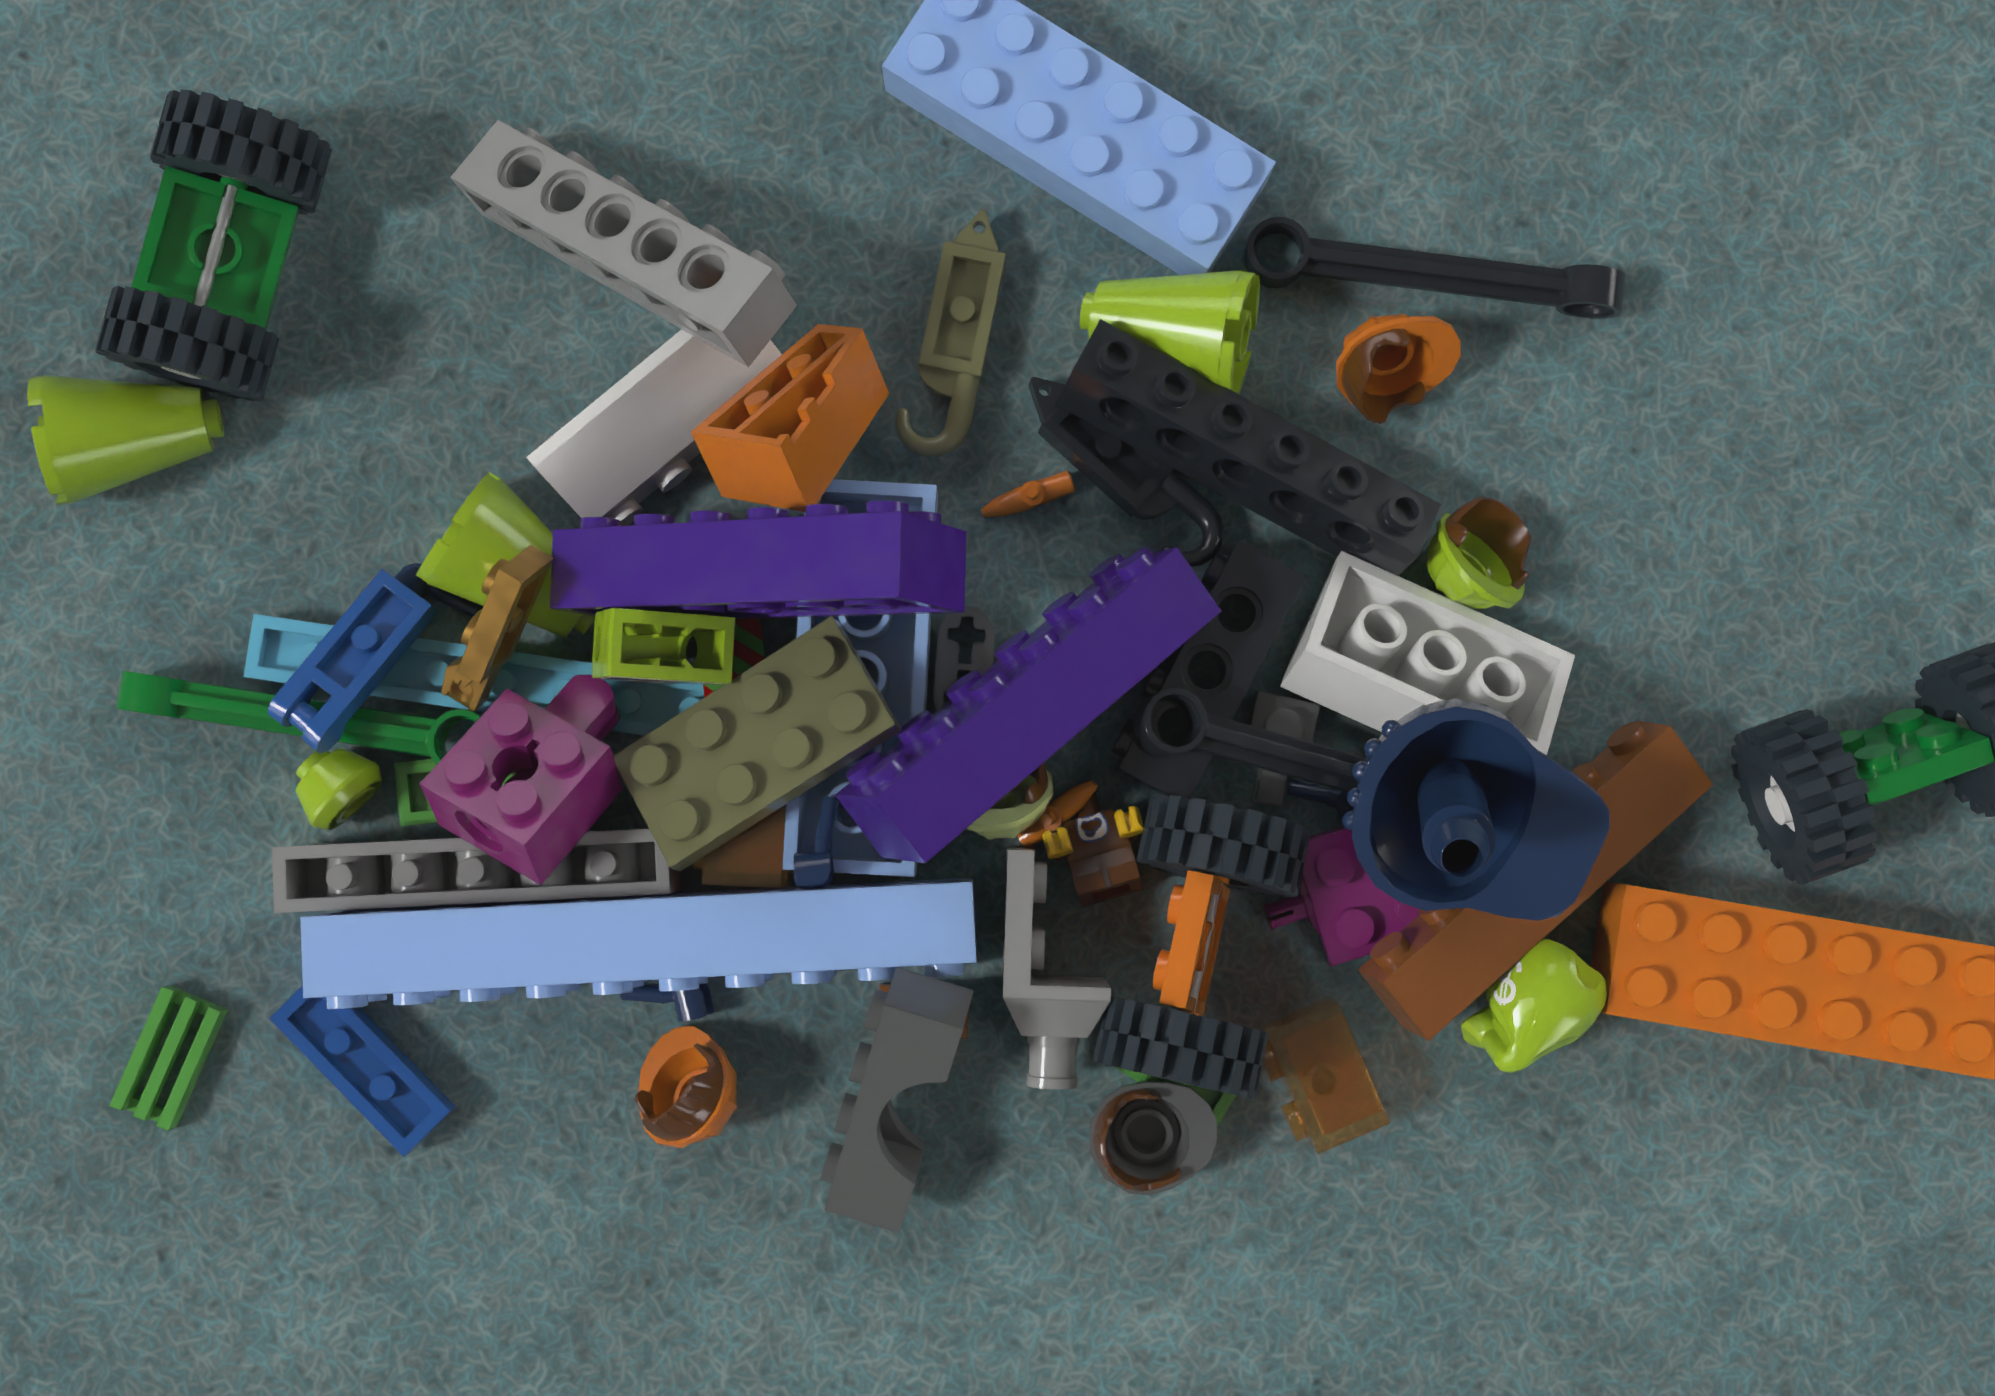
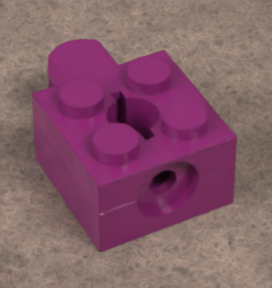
(557, 784)

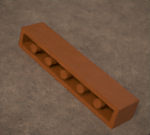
(1458, 953)

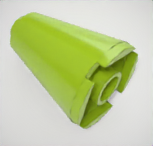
(1187, 316)
(115, 431)
(485, 529)

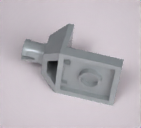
(1044, 1008)

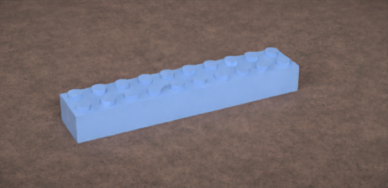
(632, 939)

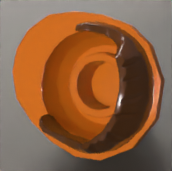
(1395, 362)
(686, 1088)

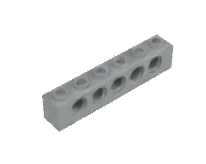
(627, 242)
(460, 873)

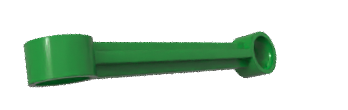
(249, 710)

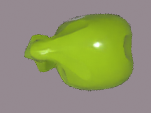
(1537, 1007)

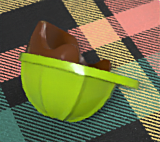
(1480, 555)

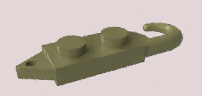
(958, 334)

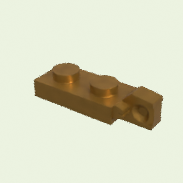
(497, 627)

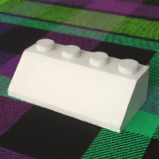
(642, 428)
(1390, 646)

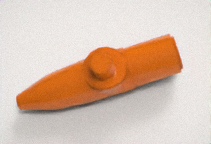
(1030, 495)
(1058, 812)

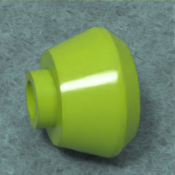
(336, 786)

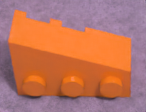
(795, 420)

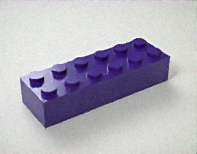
(764, 564)
(1026, 703)

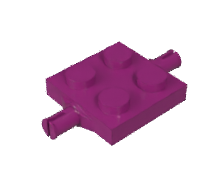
(1340, 900)

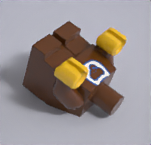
(1099, 851)

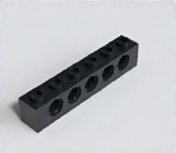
(1246, 452)

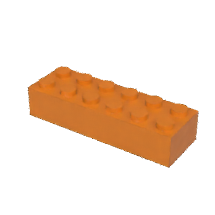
(1797, 979)

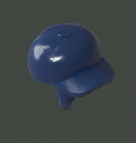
(1472, 815)

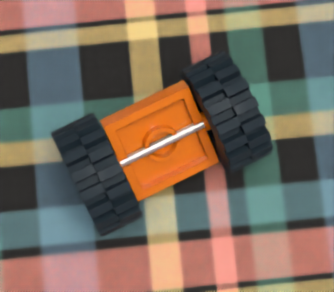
(1214, 851)

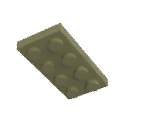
(755, 744)

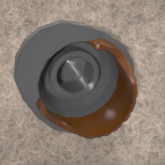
(1152, 1136)

